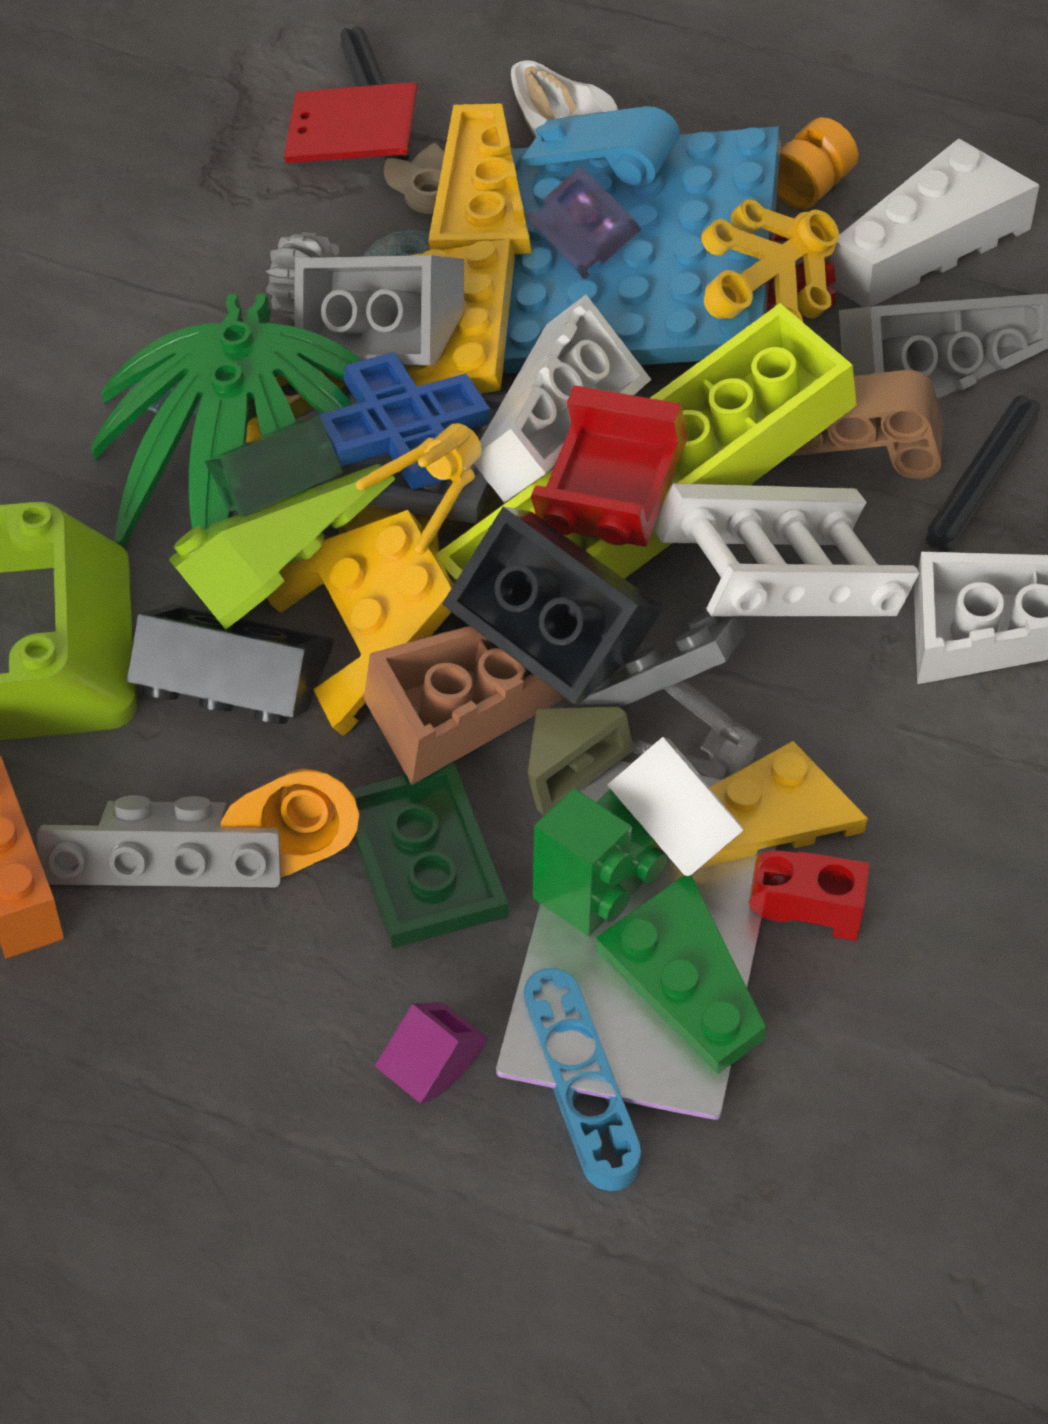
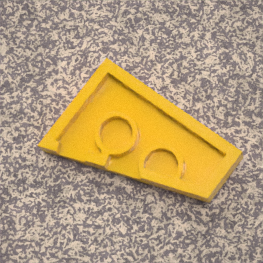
(783, 802)

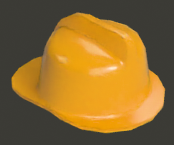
(310, 811)

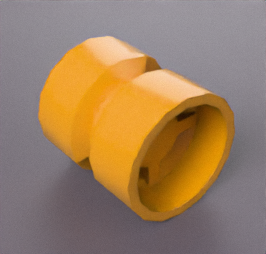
(815, 162)

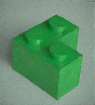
(591, 859)

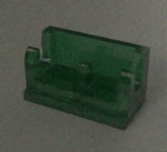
(274, 466)

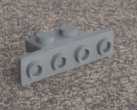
(160, 846)

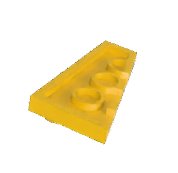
(478, 183)

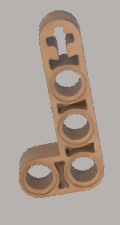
(893, 412)

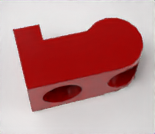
(810, 890)

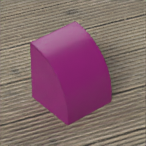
(430, 1050)

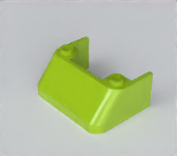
(79, 672)

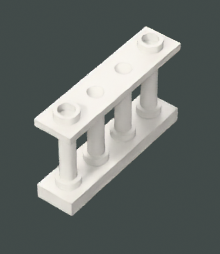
(789, 517)

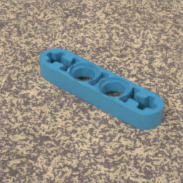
(585, 1129)

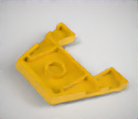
(381, 593)

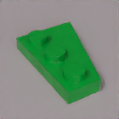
(685, 973)

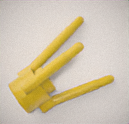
(445, 458)

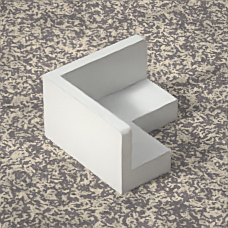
(676, 806)

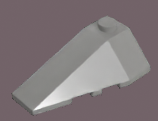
(945, 339)

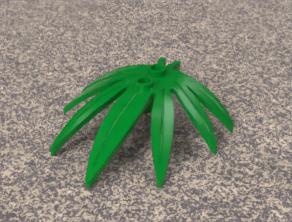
(234, 376)

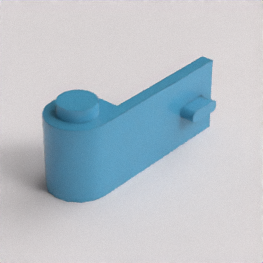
(630, 140)

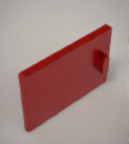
(351, 122)

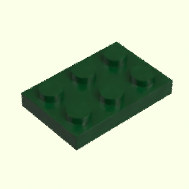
(426, 857)

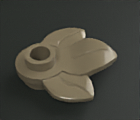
(418, 178)

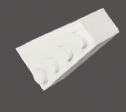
(930, 221)
(534, 415)
(979, 613)

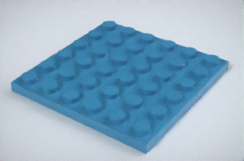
(659, 278)

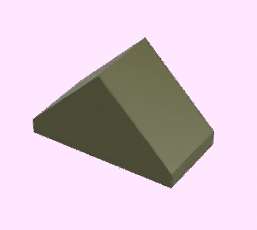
(574, 749)

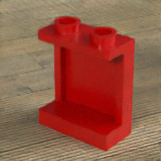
(613, 466)

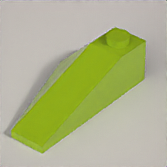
(241, 557)

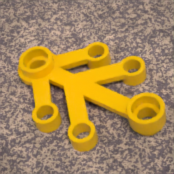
(809, 235)

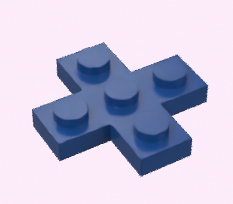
(398, 415)

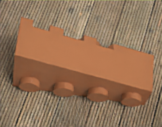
(449, 697)

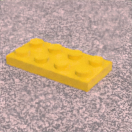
(481, 333)

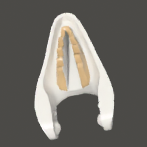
(550, 96)

